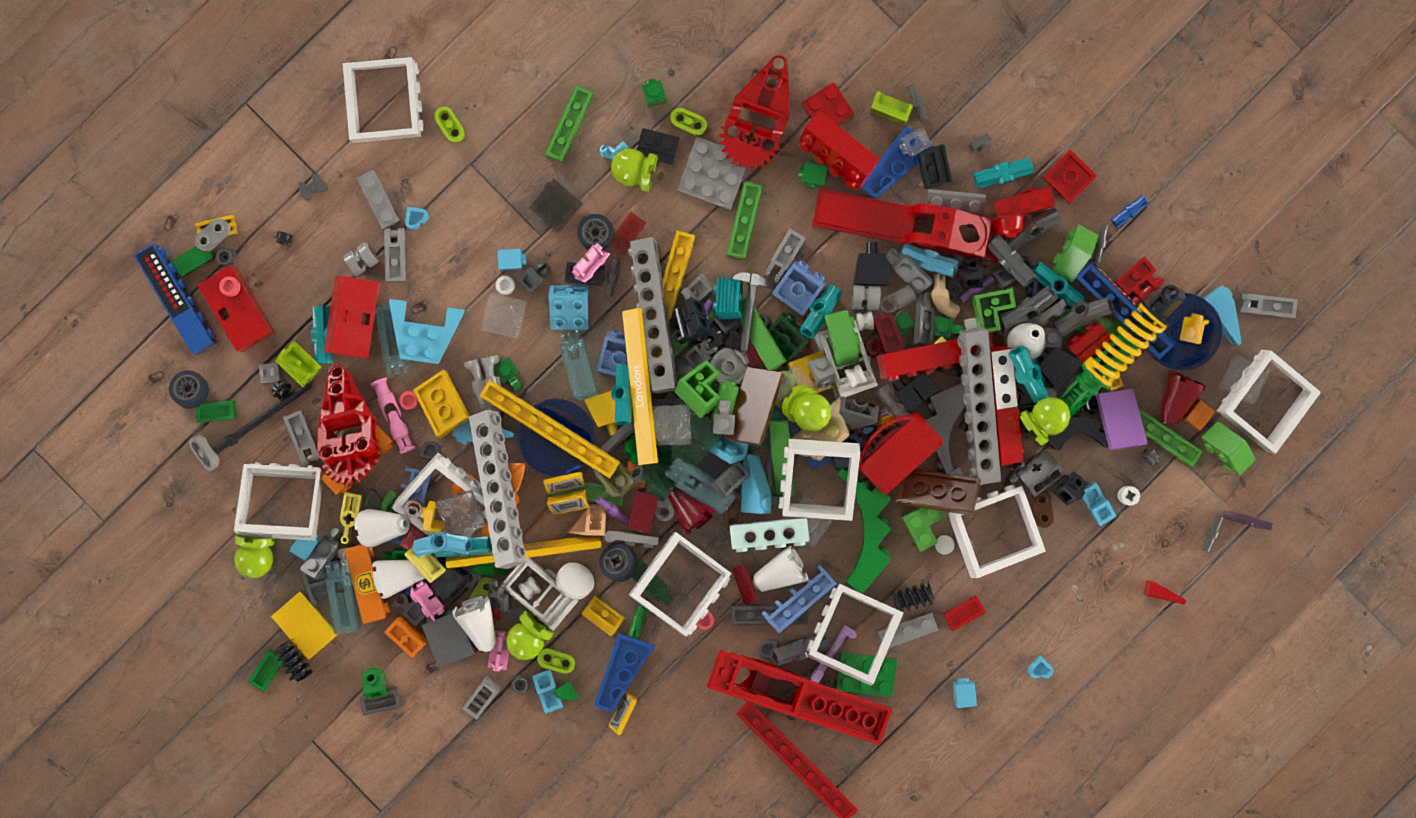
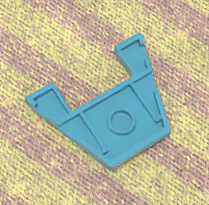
(422, 341)

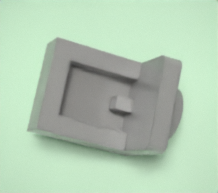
(698, 288)
(822, 372)

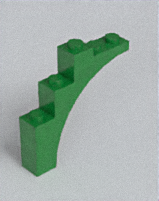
(871, 558)

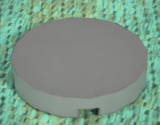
(729, 364)

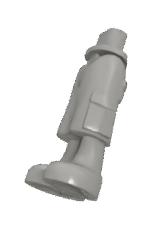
(479, 383)

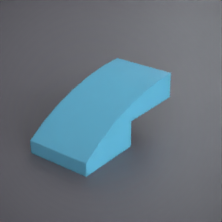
(1097, 504)
(545, 685)

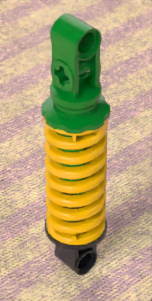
(1123, 348)

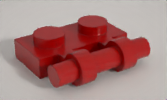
(1135, 276)

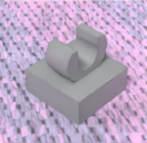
(269, 373)

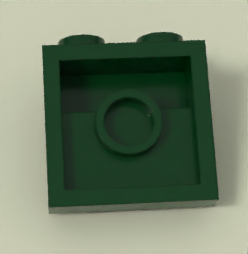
(788, 336)

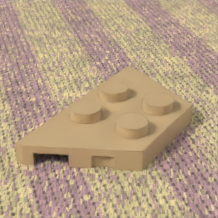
(833, 432)

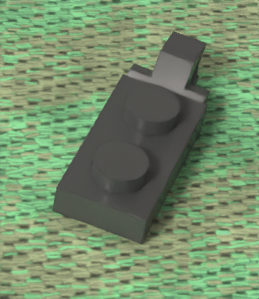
(909, 271)
(924, 320)
(322, 554)

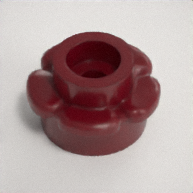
(872, 343)

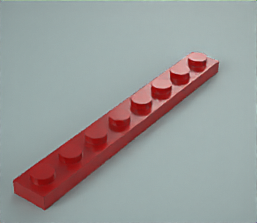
(796, 761)

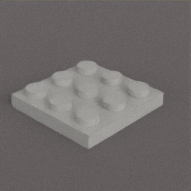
(711, 175)

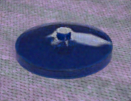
(1186, 354)
(544, 454)

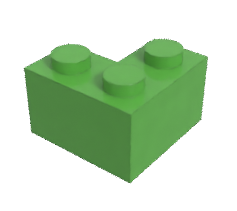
(1075, 253)
(988, 305)
(843, 340)
(696, 389)
(1229, 447)
(918, 525)

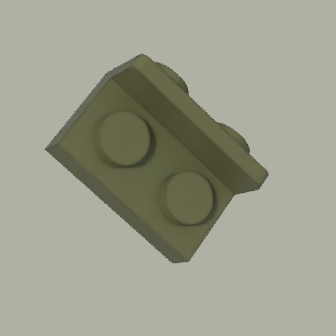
(620, 481)

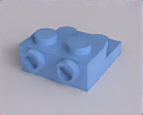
(799, 287)
(612, 353)

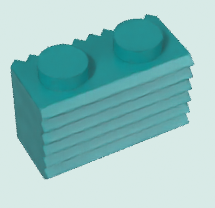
(728, 298)

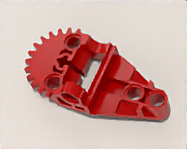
(766, 101)
(341, 410)

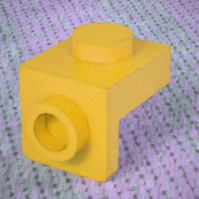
(1193, 328)
(430, 524)

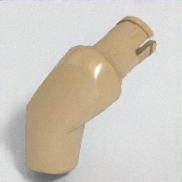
(941, 298)

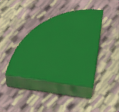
(566, 692)

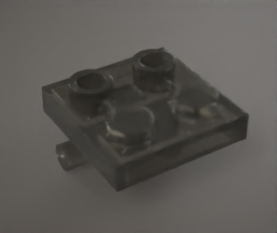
(555, 205)

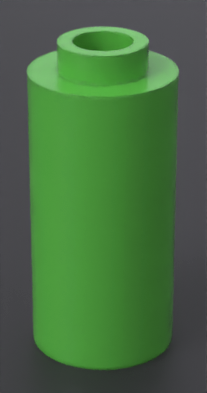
(727, 391)

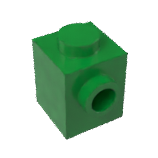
(653, 92)
(812, 175)
(374, 683)

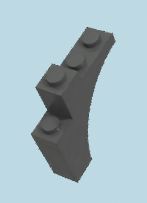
(946, 408)

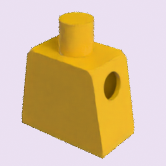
(603, 411)

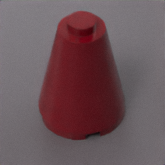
(1179, 397)
(689, 510)

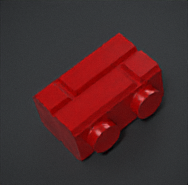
(1088, 341)

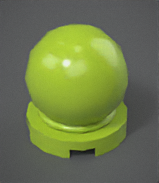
(633, 168)
(807, 408)
(1047, 418)
(253, 556)
(527, 638)

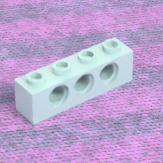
(799, 538)

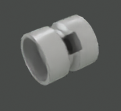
(361, 258)
(865, 297)

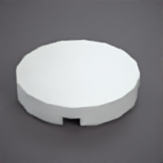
(575, 580)

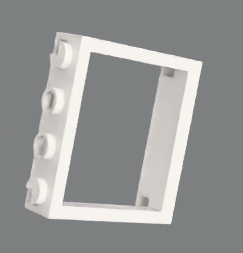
(352, 107)
(1289, 420)
(820, 448)
(455, 474)
(281, 532)
(1037, 547)
(711, 596)
(882, 650)

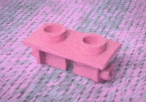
(596, 257)
(429, 606)
(499, 654)

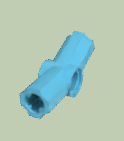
(931, 261)
(433, 544)

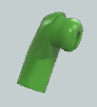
(387, 501)

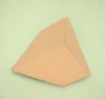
(591, 522)

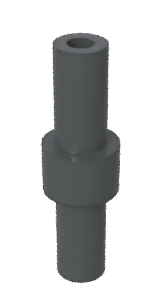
(917, 102)
(1100, 244)
(612, 277)
(769, 468)
(1212, 533)

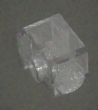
(921, 142)

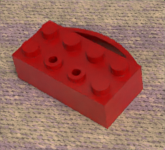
(838, 151)
(898, 451)

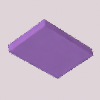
(1121, 419)

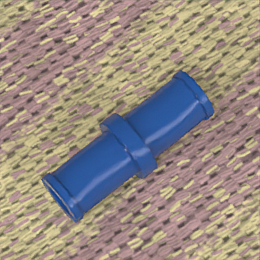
(1129, 211)

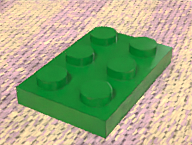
(883, 683)

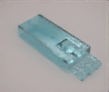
(387, 336)
(579, 369)
(704, 491)
(342, 604)

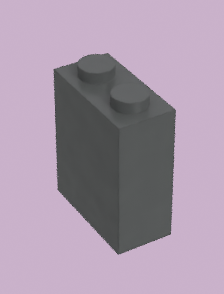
(447, 639)

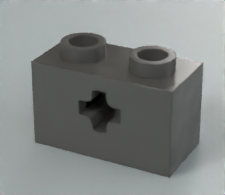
(1040, 473)

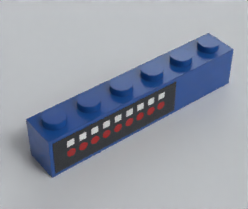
(1102, 286)
(175, 298)

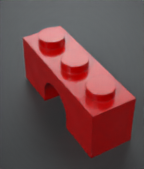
(1025, 203)

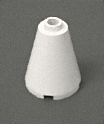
(1029, 336)
(379, 526)
(780, 571)
(395, 576)
(477, 622)

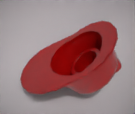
(1009, 225)

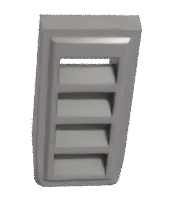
(488, 687)

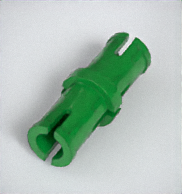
(639, 619)

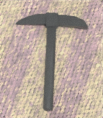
(752, 280)

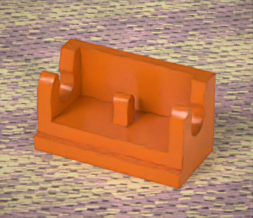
(407, 636)

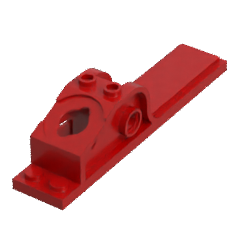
(896, 222)
(811, 701)

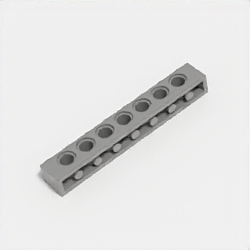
(639, 249)
(991, 470)
(497, 489)

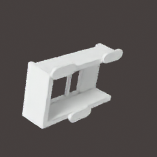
(842, 385)
(558, 608)

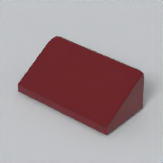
(745, 584)

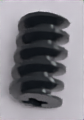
(913, 597)
(293, 661)

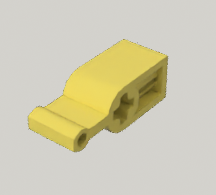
(352, 506)

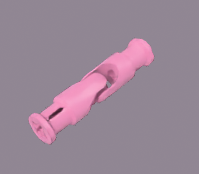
(398, 428)

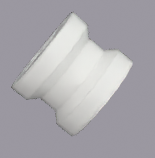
(864, 321)
(855, 375)
(1124, 496)
(529, 588)

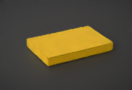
(441, 404)
(304, 624)

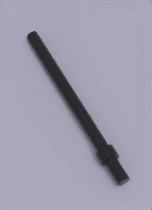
(231, 439)

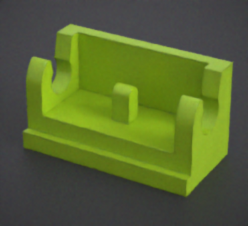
(891, 108)
(298, 364)

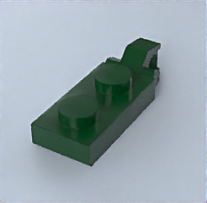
(656, 588)

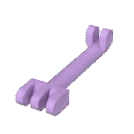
(846, 631)

